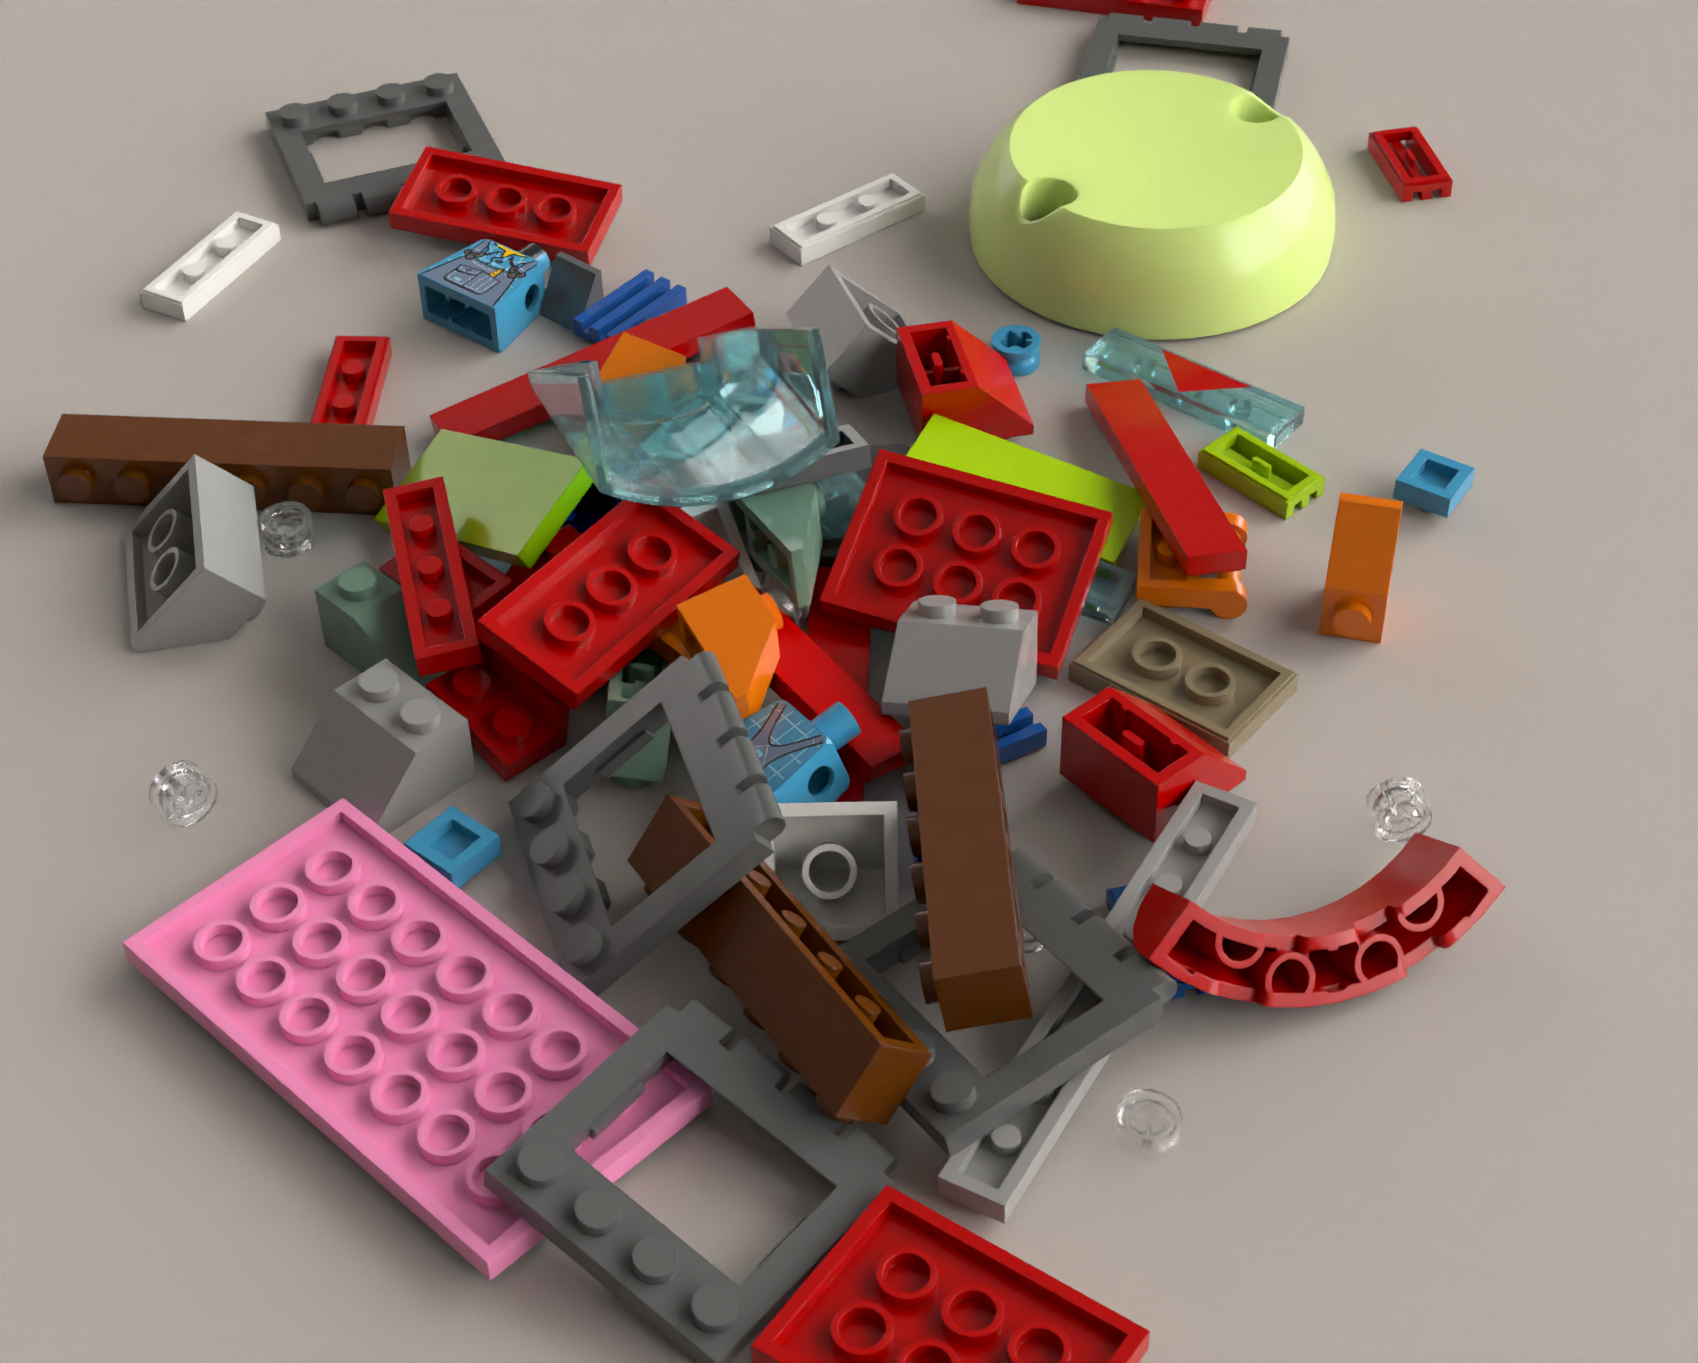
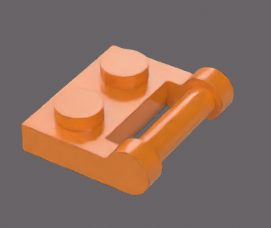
(1166, 585)

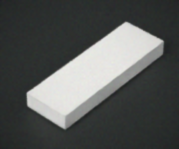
(846, 219)
(210, 266)

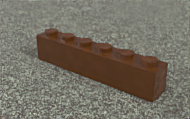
(301, 462)
(965, 864)
(790, 977)

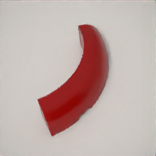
(1331, 953)

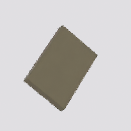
(1186, 673)

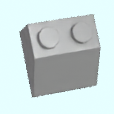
(854, 331)
(963, 648)
(386, 748)

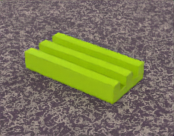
(1260, 472)

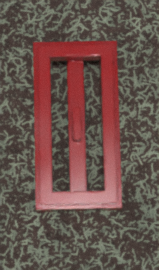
(1400, 166)

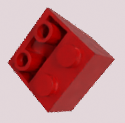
(959, 378)
(1138, 759)

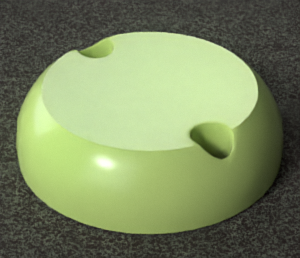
(1152, 207)

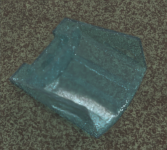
(699, 428)

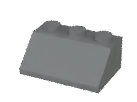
(194, 561)

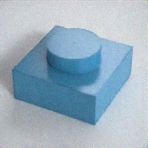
(1433, 483)
(456, 846)

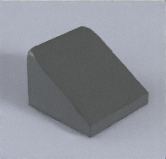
(570, 290)

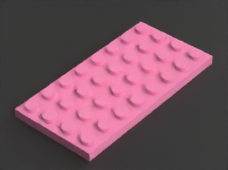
(401, 1021)

